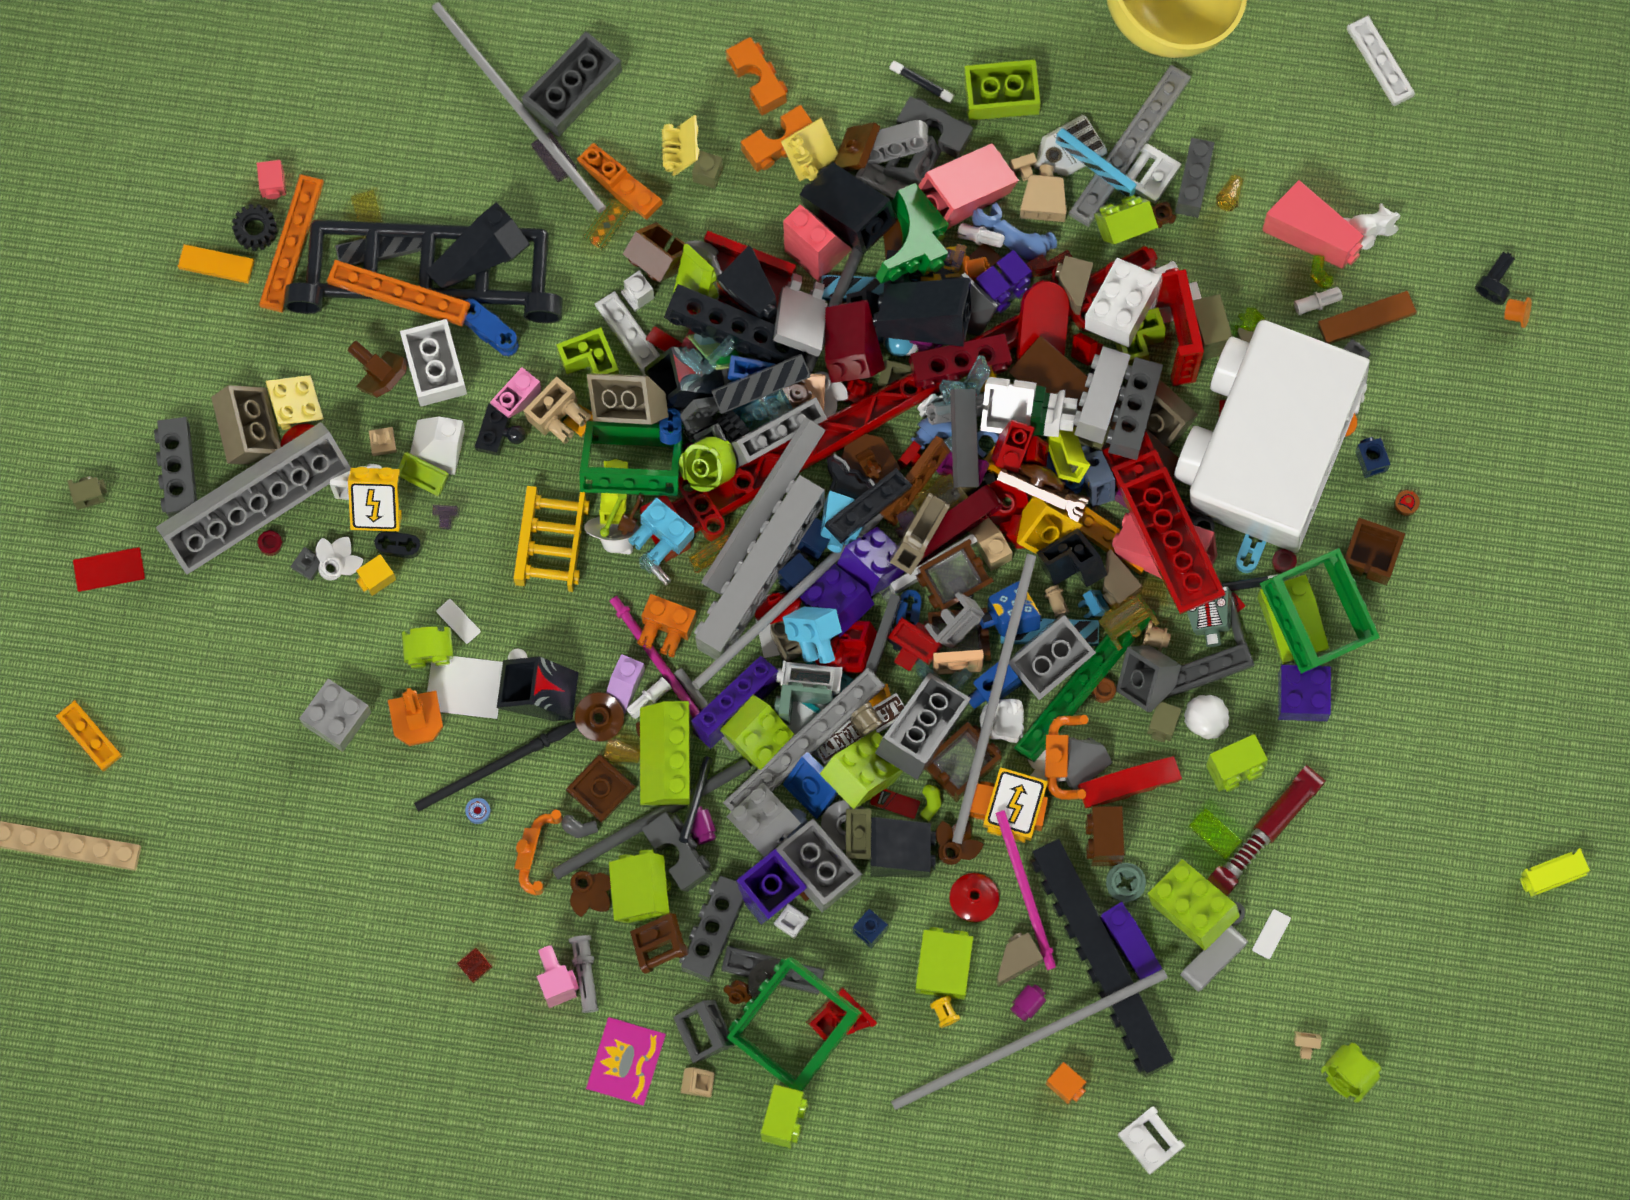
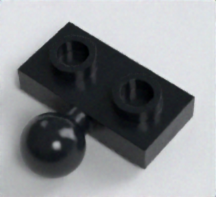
(495, 429)

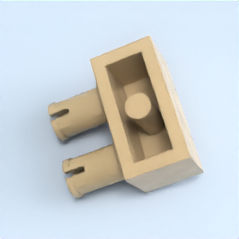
(552, 406)

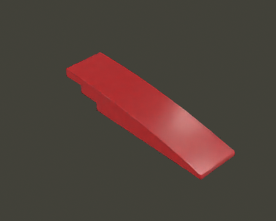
(1165, 527)

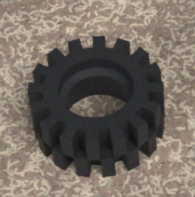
(254, 240)
(732, 426)

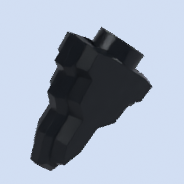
(847, 480)

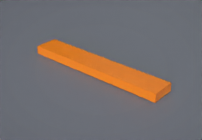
(291, 242)
(398, 292)

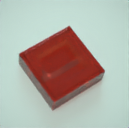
(474, 965)

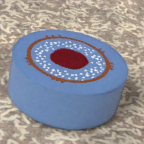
(477, 811)

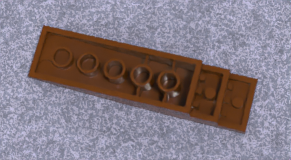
(1054, 371)

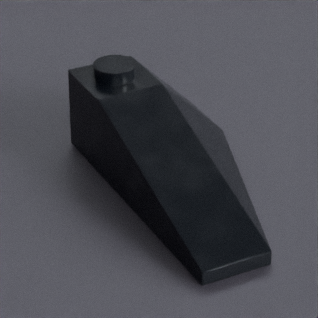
(484, 244)

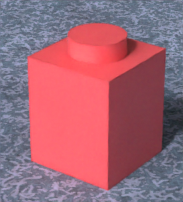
(271, 179)

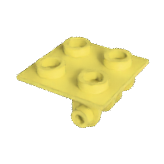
(680, 146)
(810, 150)
(294, 401)

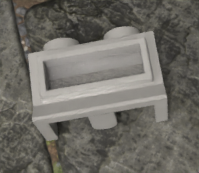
(957, 626)

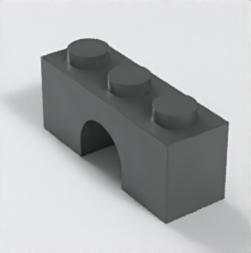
(954, 132)
(1194, 177)
(691, 867)

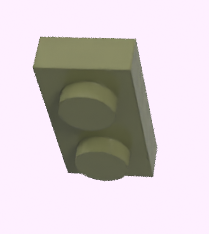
(858, 834)

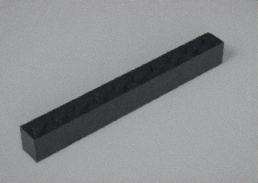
(1101, 957)

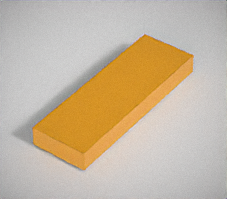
(216, 263)
(88, 736)

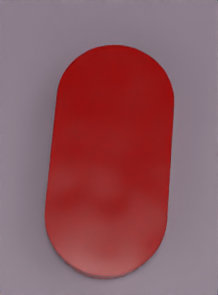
(1043, 314)

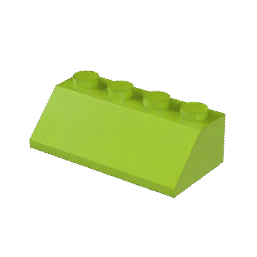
(665, 753)

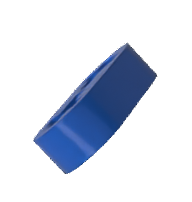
(671, 426)
(916, 607)

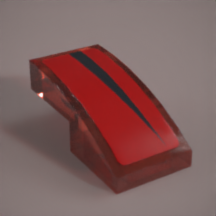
(1042, 267)

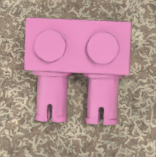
(556, 982)

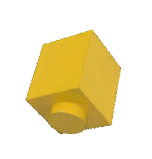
(375, 575)

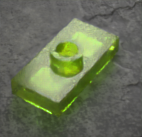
(1215, 833)

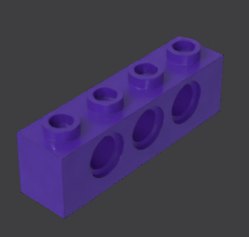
(756, 680)

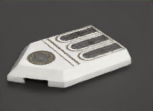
(1062, 161)

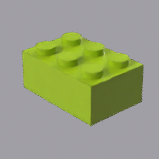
(1002, 90)
(859, 772)
(1193, 904)

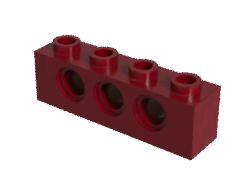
(921, 362)

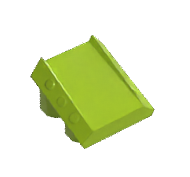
(696, 273)

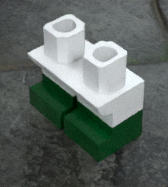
(1052, 412)

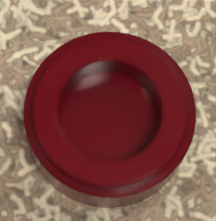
(270, 543)
(1283, 560)

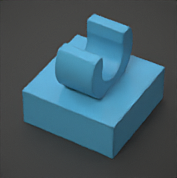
(1096, 603)

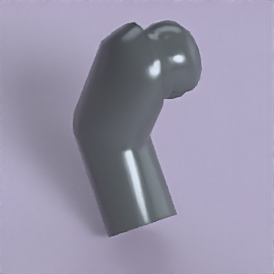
(577, 829)

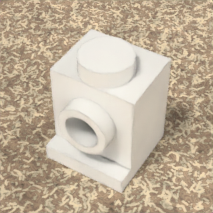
(637, 291)

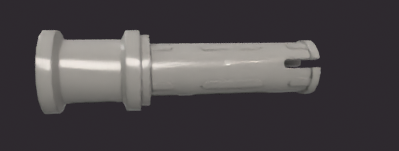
(583, 962)

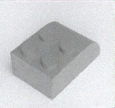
(1051, 656)
(819, 865)

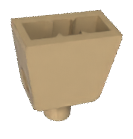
(1044, 197)

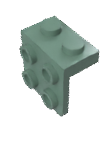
(797, 693)

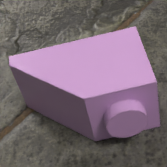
(625, 680)

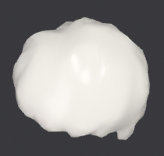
(1207, 716)

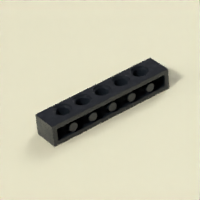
(729, 318)

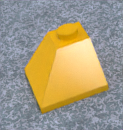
(1043, 525)

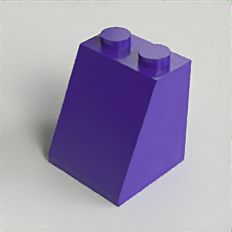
(769, 886)

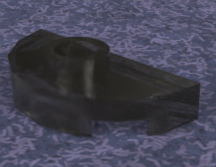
(760, 973)

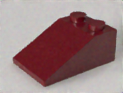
(851, 342)

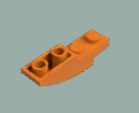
(619, 182)

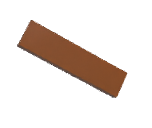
(1366, 317)
(918, 477)

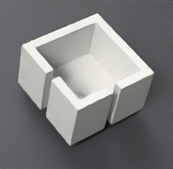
(1006, 403)

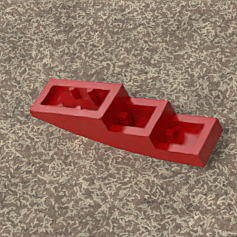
(1130, 781)

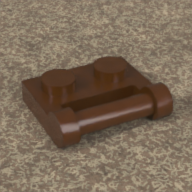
(655, 935)

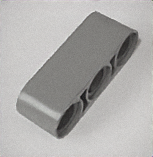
(899, 141)
(1214, 959)

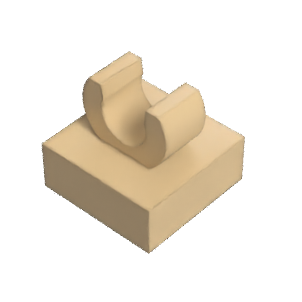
(1023, 165)
(382, 441)
(1307, 1042)

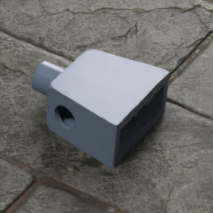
(1098, 479)

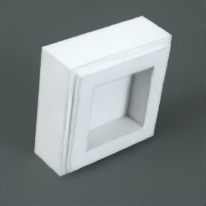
(791, 921)

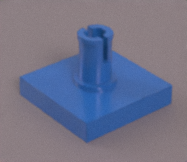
(809, 786)

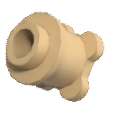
(1156, 637)

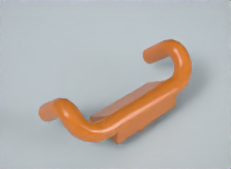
(1057, 757)
(526, 850)

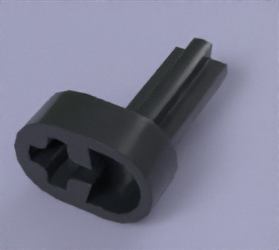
(1490, 285)

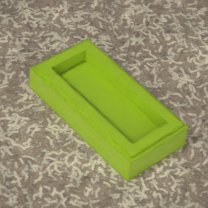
(422, 474)

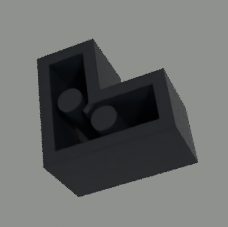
(1072, 556)

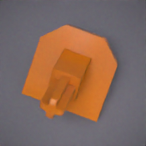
(416, 717)

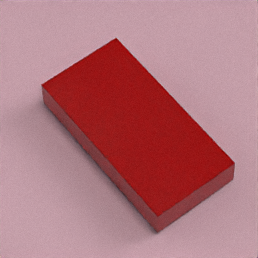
(914, 640)

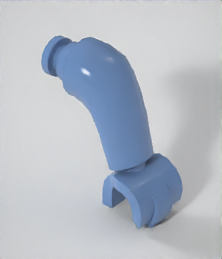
(1025, 245)
(928, 432)

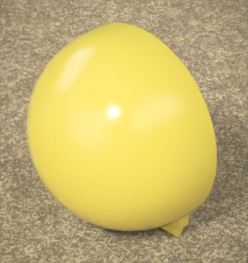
(1176, 26)

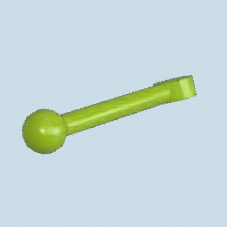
(604, 532)

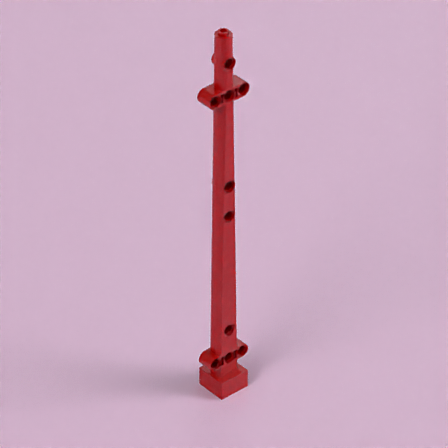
(851, 424)

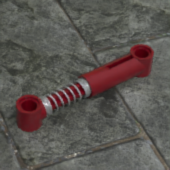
(1268, 828)

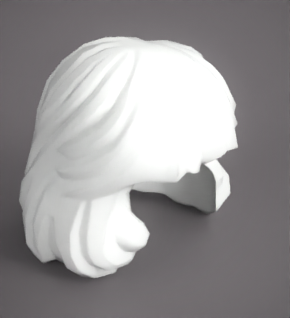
(1007, 720)

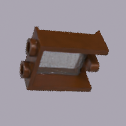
(952, 573)
(975, 639)
(955, 757)

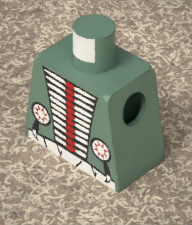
(1212, 618)

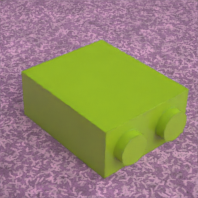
(638, 887)
(944, 963)

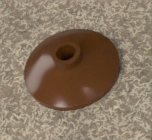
(606, 706)

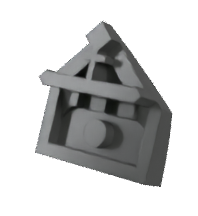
(699, 415)
(1085, 761)

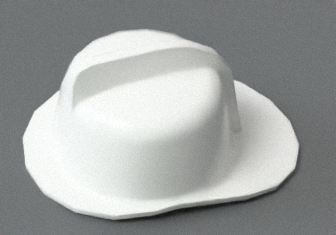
(615, 541)

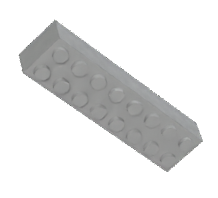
(253, 498)
(760, 568)

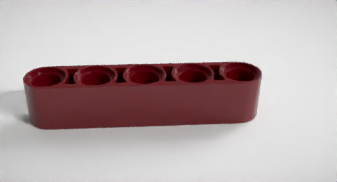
(962, 520)

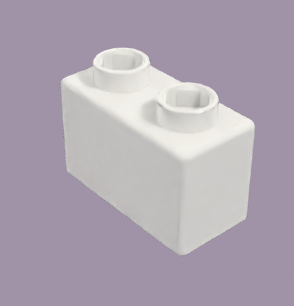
(1275, 433)

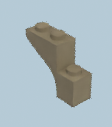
(919, 533)

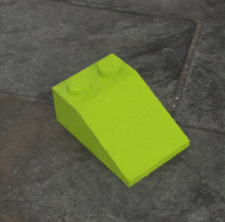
(1306, 606)

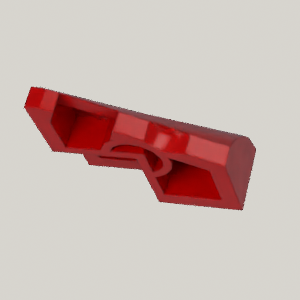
(853, 647)
(830, 1015)

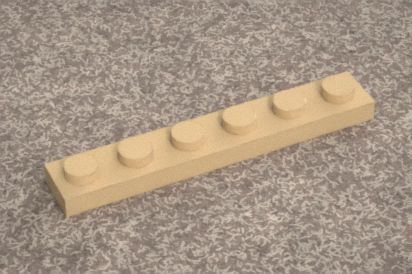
(69, 846)

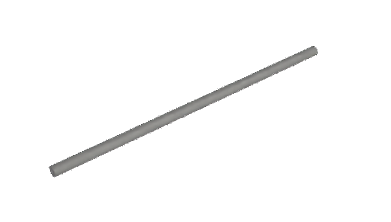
(519, 108)
(776, 610)
(994, 699)
(1029, 1039)

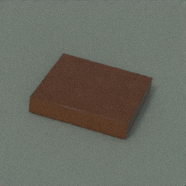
(600, 788)

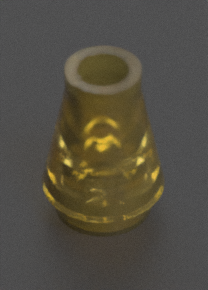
(1229, 195)
(621, 752)

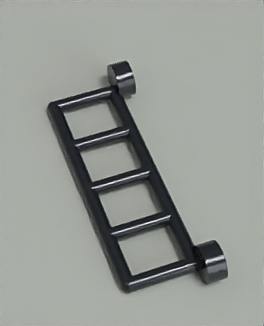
(308, 296)

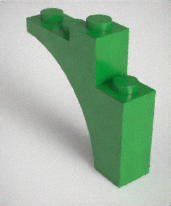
(921, 236)

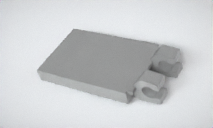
(801, 317)

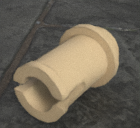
(1056, 599)

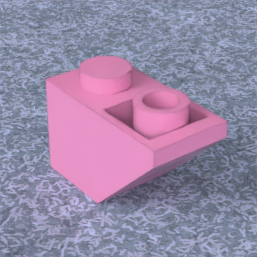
(517, 393)

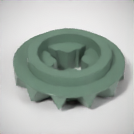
(1127, 871)

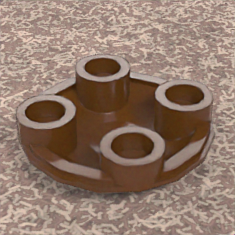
(1042, 475)

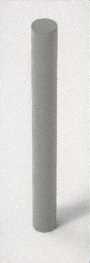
(697, 697)

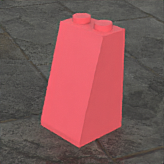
(968, 184)
(1313, 227)
(812, 243)
(1131, 547)

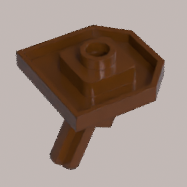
(381, 372)
(870, 457)

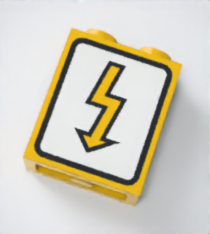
(374, 499)
(1021, 800)

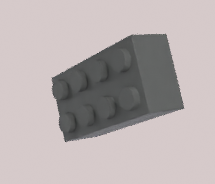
(572, 84)
(922, 726)

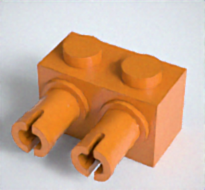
(667, 617)

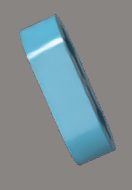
(1256, 554)

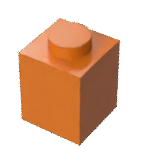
(1066, 1083)

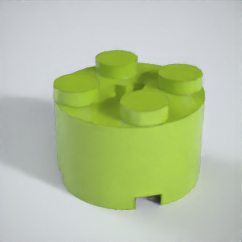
(708, 463)
(427, 646)
(1351, 1072)

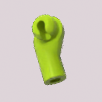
(934, 803)

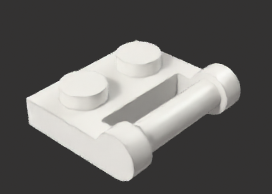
(1158, 175)
(1144, 1145)

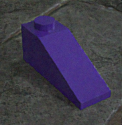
(1130, 941)

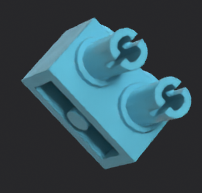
(665, 525)
(813, 627)

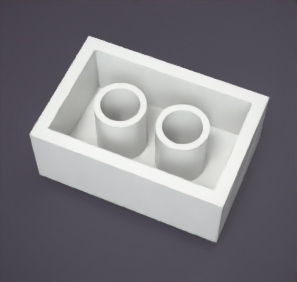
(1122, 302)
(433, 362)

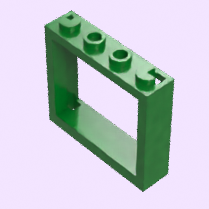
(624, 479)
(1291, 624)
(754, 1006)

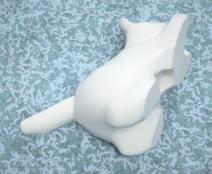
(1375, 224)

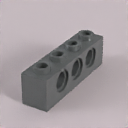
(175, 431)
(1129, 443)
(704, 966)

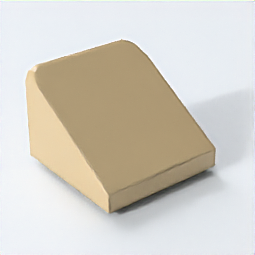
(697, 1082)

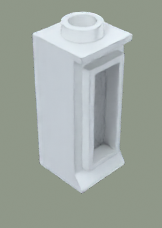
(811, 675)

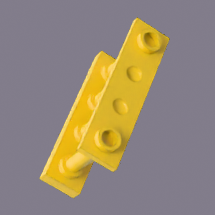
(528, 547)

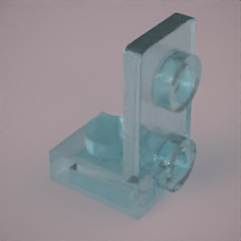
(693, 358)
(975, 380)
(764, 410)
(957, 680)

